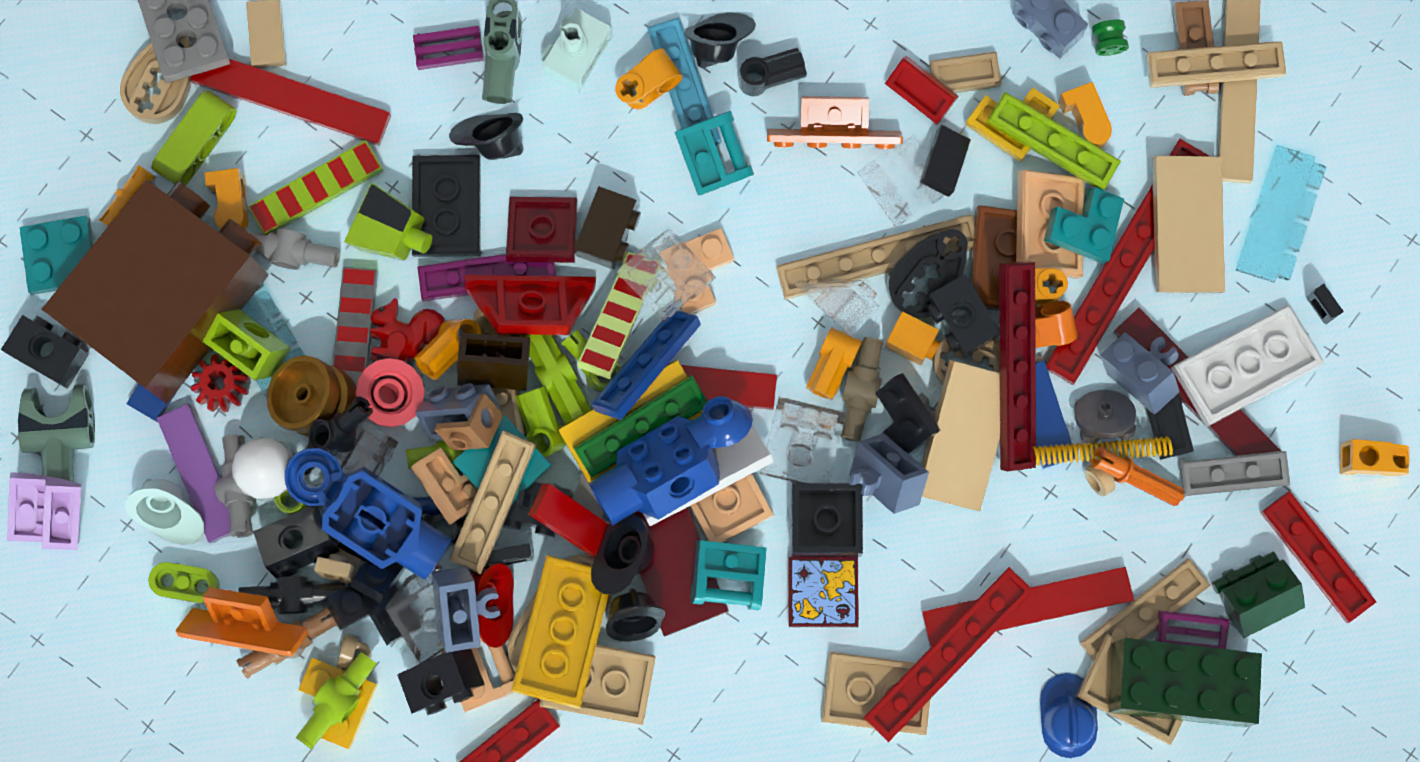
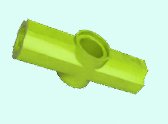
(557, 377)

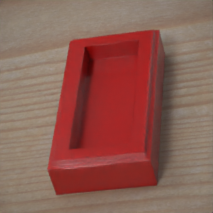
(921, 89)

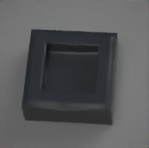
(1324, 304)

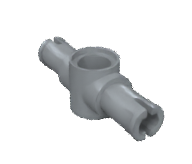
(292, 249)
(230, 494)

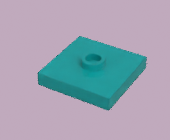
(474, 462)

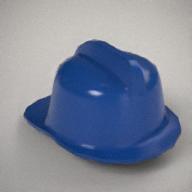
(1067, 721)

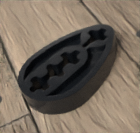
(910, 267)

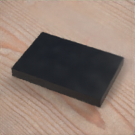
(449, 199)

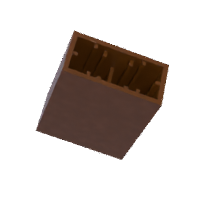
(157, 286)

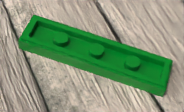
(601, 448)

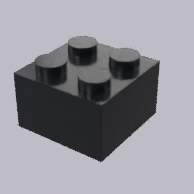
(826, 520)

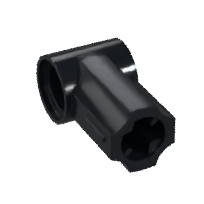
(774, 71)

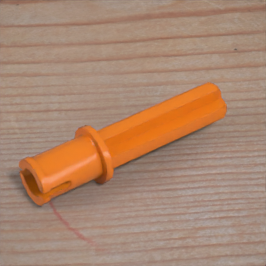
(1126, 471)

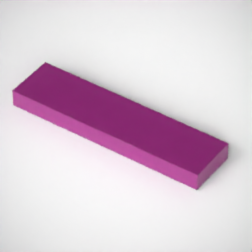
(447, 278)

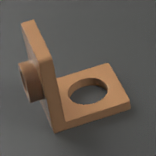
(471, 433)

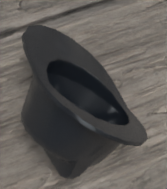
(718, 36)
(491, 135)
(622, 555)
(633, 617)

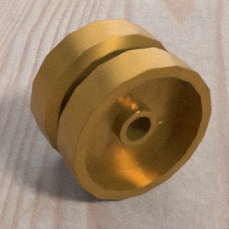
(307, 391)

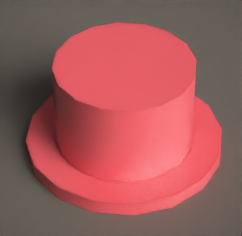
(392, 391)

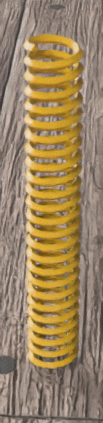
(1078, 446)

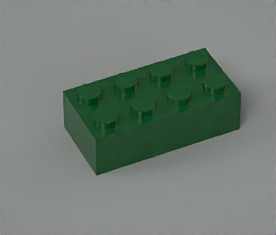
(1185, 682)

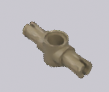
(861, 389)

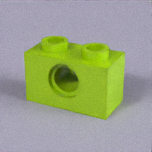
(246, 344)

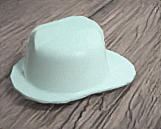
(164, 511)

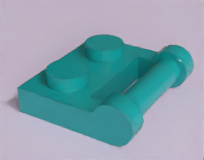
(703, 157)
(729, 563)

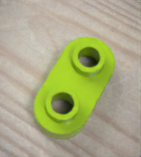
(185, 581)

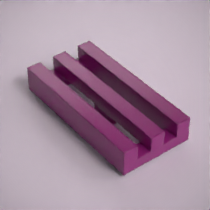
(448, 35)
(1163, 628)

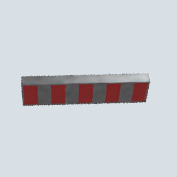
(354, 321)

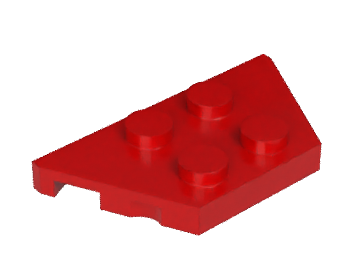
(530, 302)

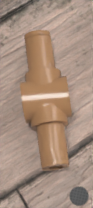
(315, 626)

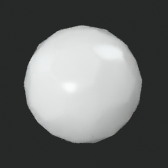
(261, 467)

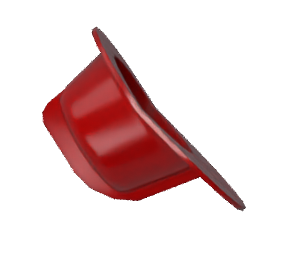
(496, 630)

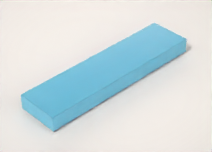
(689, 95)

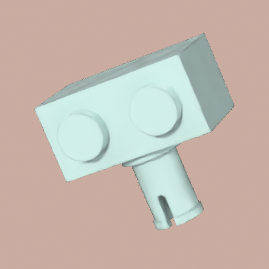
(576, 49)

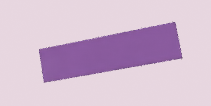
(196, 469)

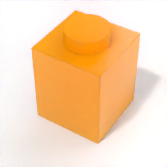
(913, 339)

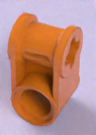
(1055, 324)

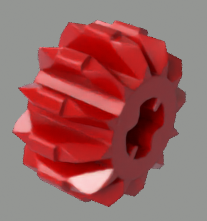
(209, 389)

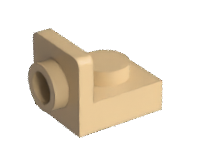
(338, 567)

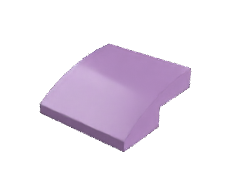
(44, 510)

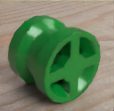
(1110, 37)

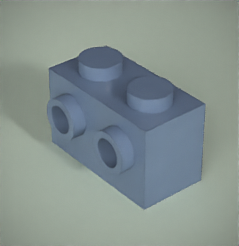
(1052, 23)
(453, 405)

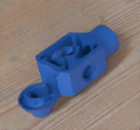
(671, 462)
(367, 513)

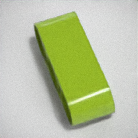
(194, 138)

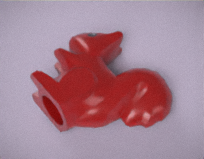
(401, 339)

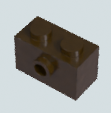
(607, 228)
(493, 361)

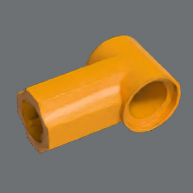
(444, 348)
(836, 356)

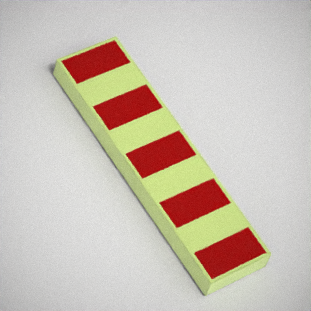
(611, 328)

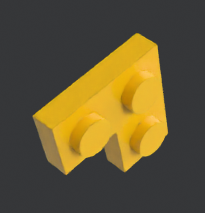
(1015, 149)
(345, 733)

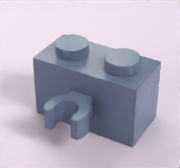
(1142, 371)
(888, 473)
(459, 608)

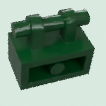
(1260, 593)

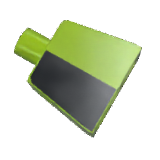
(387, 227)

